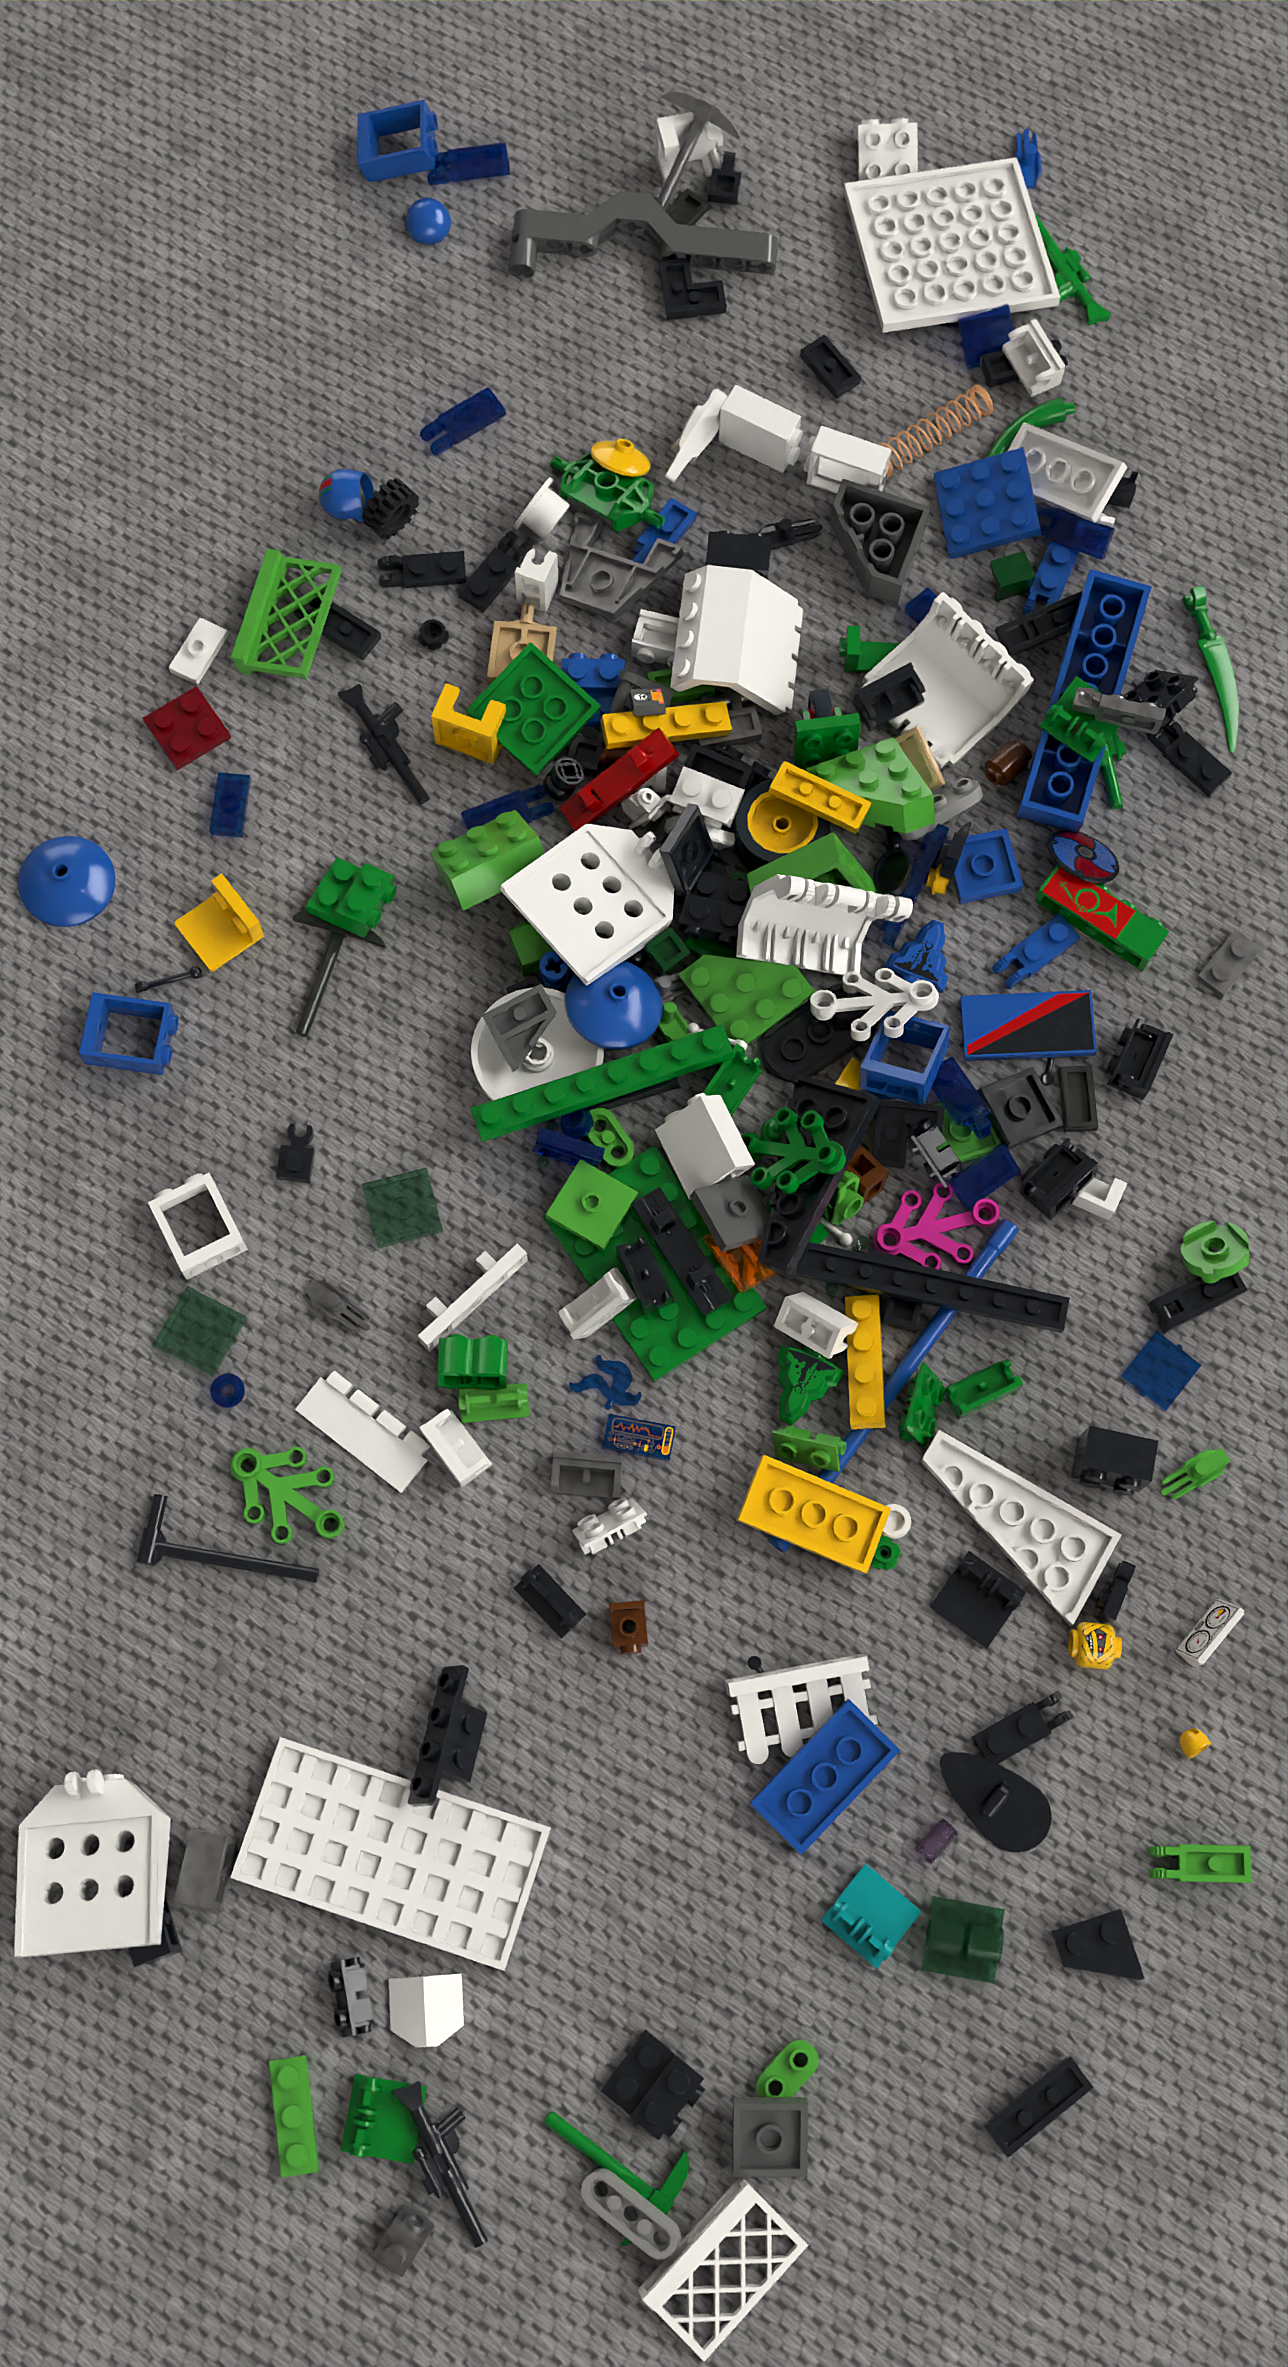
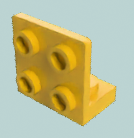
(220, 926)

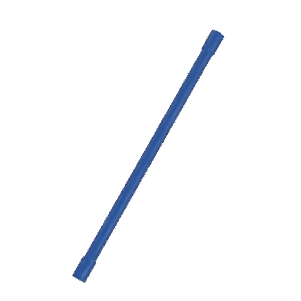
(993, 1248)

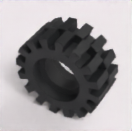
(390, 508)

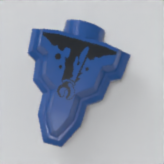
(922, 957)

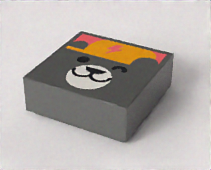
(647, 702)

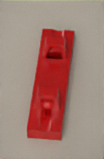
(620, 780)

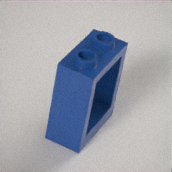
(391, 121)
(95, 1027)
(901, 1082)

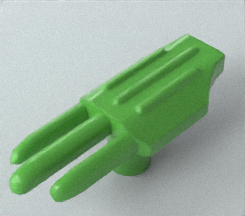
(672, 1023)
(1198, 1470)

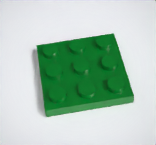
(541, 708)

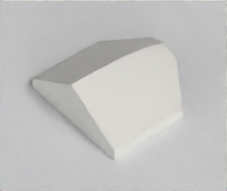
(426, 2008)

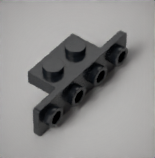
(449, 1740)

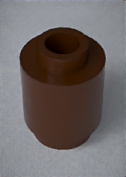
(1007, 762)

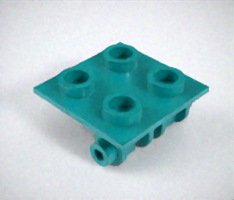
(871, 1916)

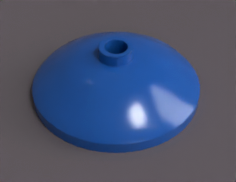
(71, 897)
(611, 1019)

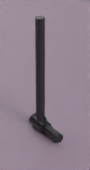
(154, 1547)

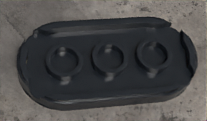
(810, 1044)

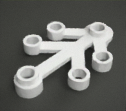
(913, 997)

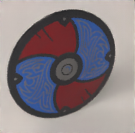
(1083, 856)

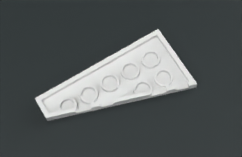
(1040, 1534)

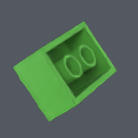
(486, 858)

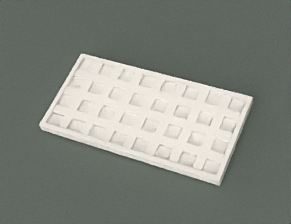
(358, 1849)

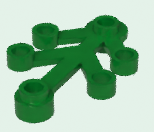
(825, 1158)

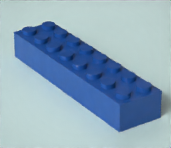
(1100, 655)

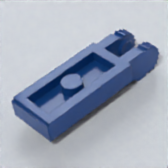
(1051, 575)
(1038, 950)

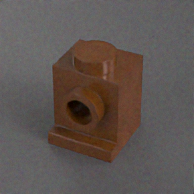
(871, 1173)
(628, 1611)

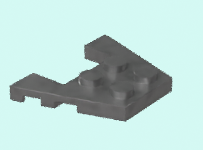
(606, 581)

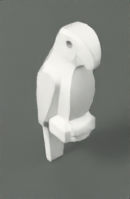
(697, 433)

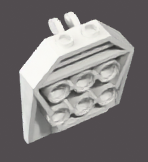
(619, 863)
(77, 1816)

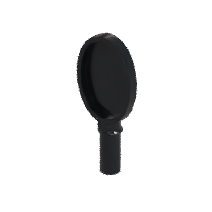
(893, 868)

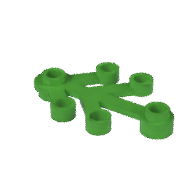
(282, 1490)

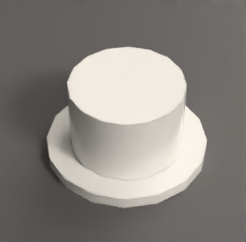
(543, 511)

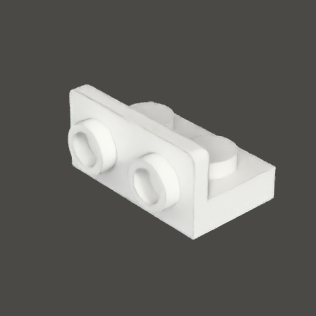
(715, 798)

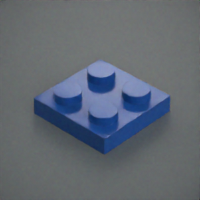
(986, 867)

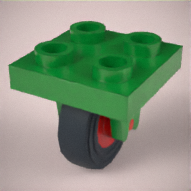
(823, 732)

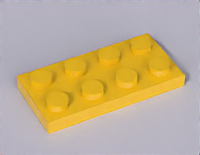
(814, 1514)

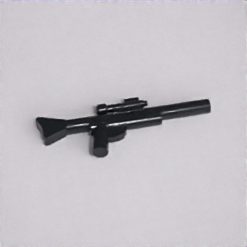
(385, 746)
(441, 2167)

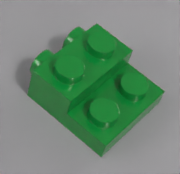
(352, 896)

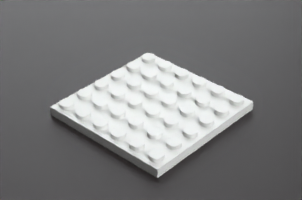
(950, 244)

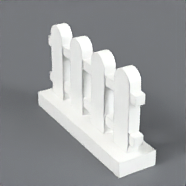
(784, 1700)

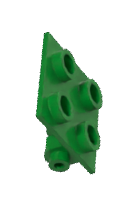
(1075, 728)
(926, 1393)
(378, 2122)

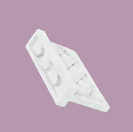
(693, 2252)

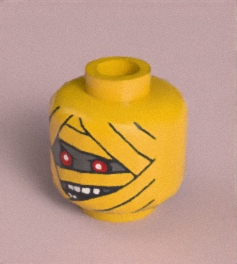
(1094, 1645)

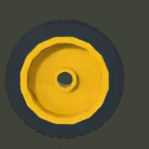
(772, 827)

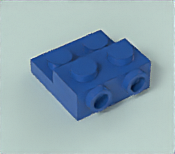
(596, 678)

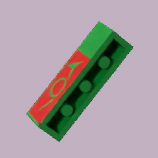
(1103, 917)

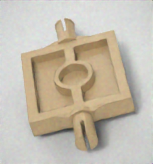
(514, 636)

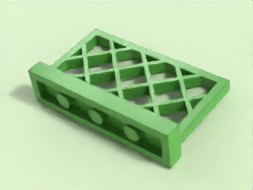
(260, 615)

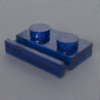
(567, 1148)

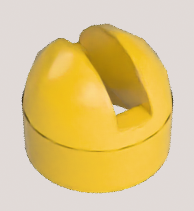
(1193, 1742)

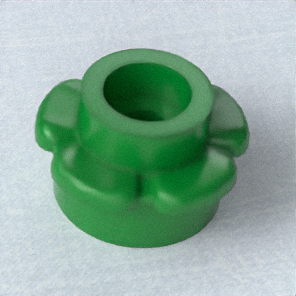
(893, 1553)

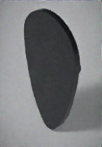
(997, 1801)

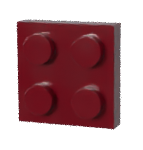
(186, 728)

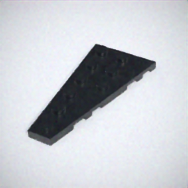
(797, 1214)

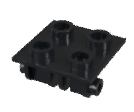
(1166, 691)
(978, 1599)

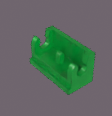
(734, 1079)
(982, 1388)

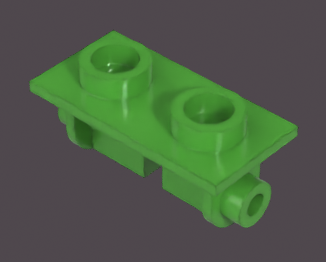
(490, 1405)
(797, 1446)

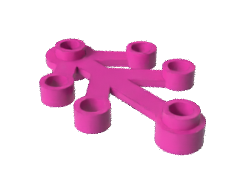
(930, 1229)

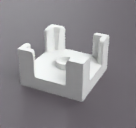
(669, 139)

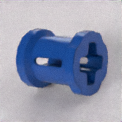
(550, 978)

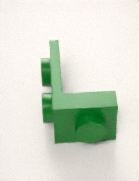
(862, 656)

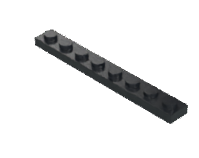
(933, 1287)

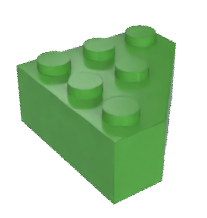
(886, 780)
(820, 861)

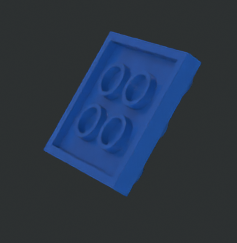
(987, 503)

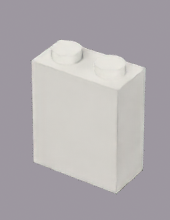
(760, 429)
(704, 1143)

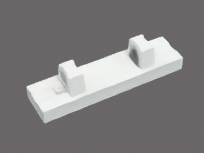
(495, 1275)

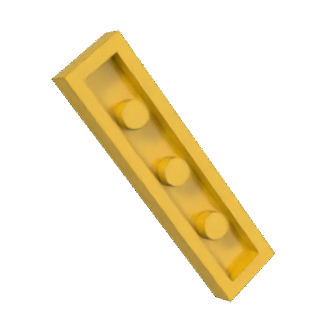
(678, 724)
(865, 1363)

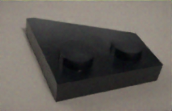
(1099, 1946)

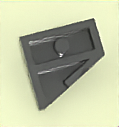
(520, 1024)

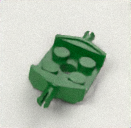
(622, 503)

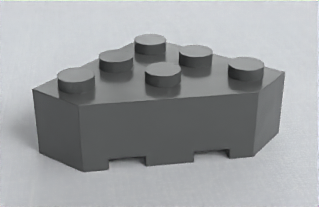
(878, 536)

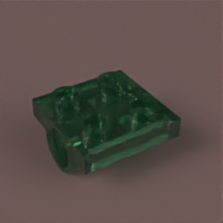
(963, 1939)

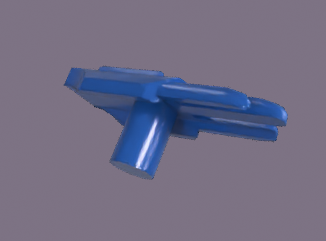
(1029, 160)

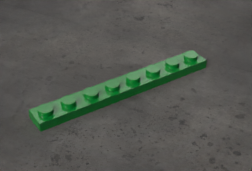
(601, 1083)

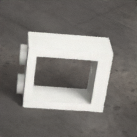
(843, 456)
(210, 1254)

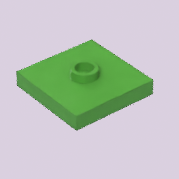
(591, 1205)

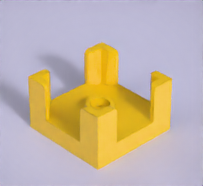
(466, 733)

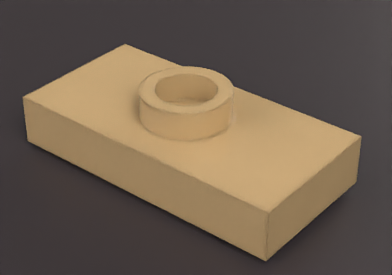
(919, 753)

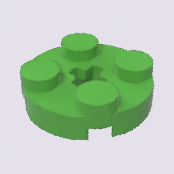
(1220, 1264)

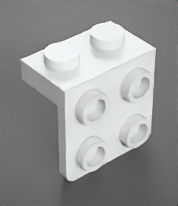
(886, 148)

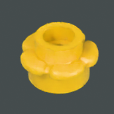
(936, 882)

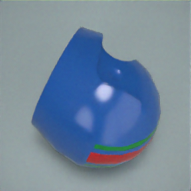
(341, 493)

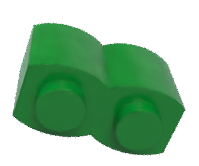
(472, 1362)

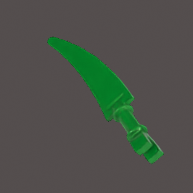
(1217, 661)

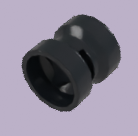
(563, 778)

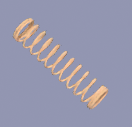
(980, 390)

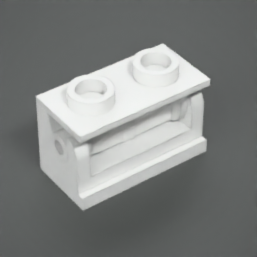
(655, 638)

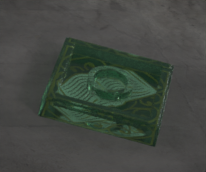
(402, 1208)
(200, 1331)

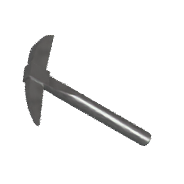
(703, 114)

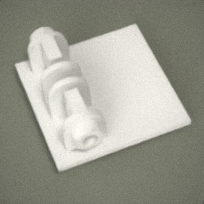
(622, 1515)

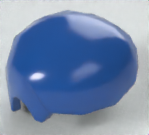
(428, 221)

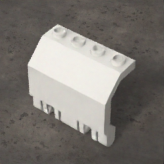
(812, 923)

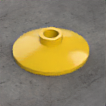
(620, 457)

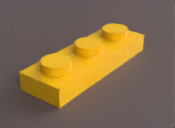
(819, 797)

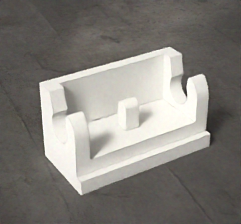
(1034, 358)
(537, 582)
(597, 1305)
(814, 1324)
(455, 1447)

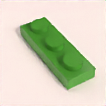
(294, 2116)

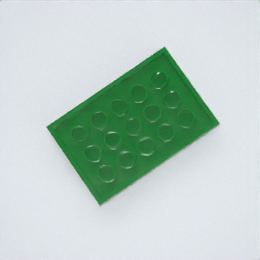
(677, 1330)

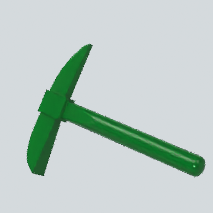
(662, 2198)

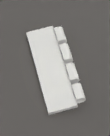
(369, 1440)

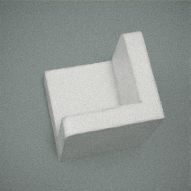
(1100, 1197)

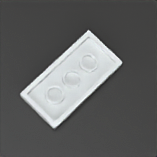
(1068, 472)

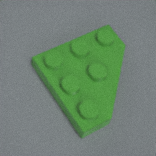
(746, 994)

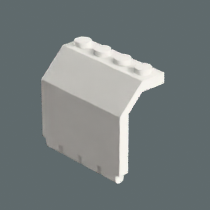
(738, 636)
(965, 678)

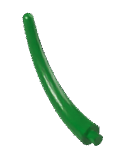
(1039, 416)

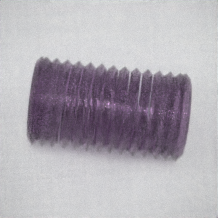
(924, 1847)

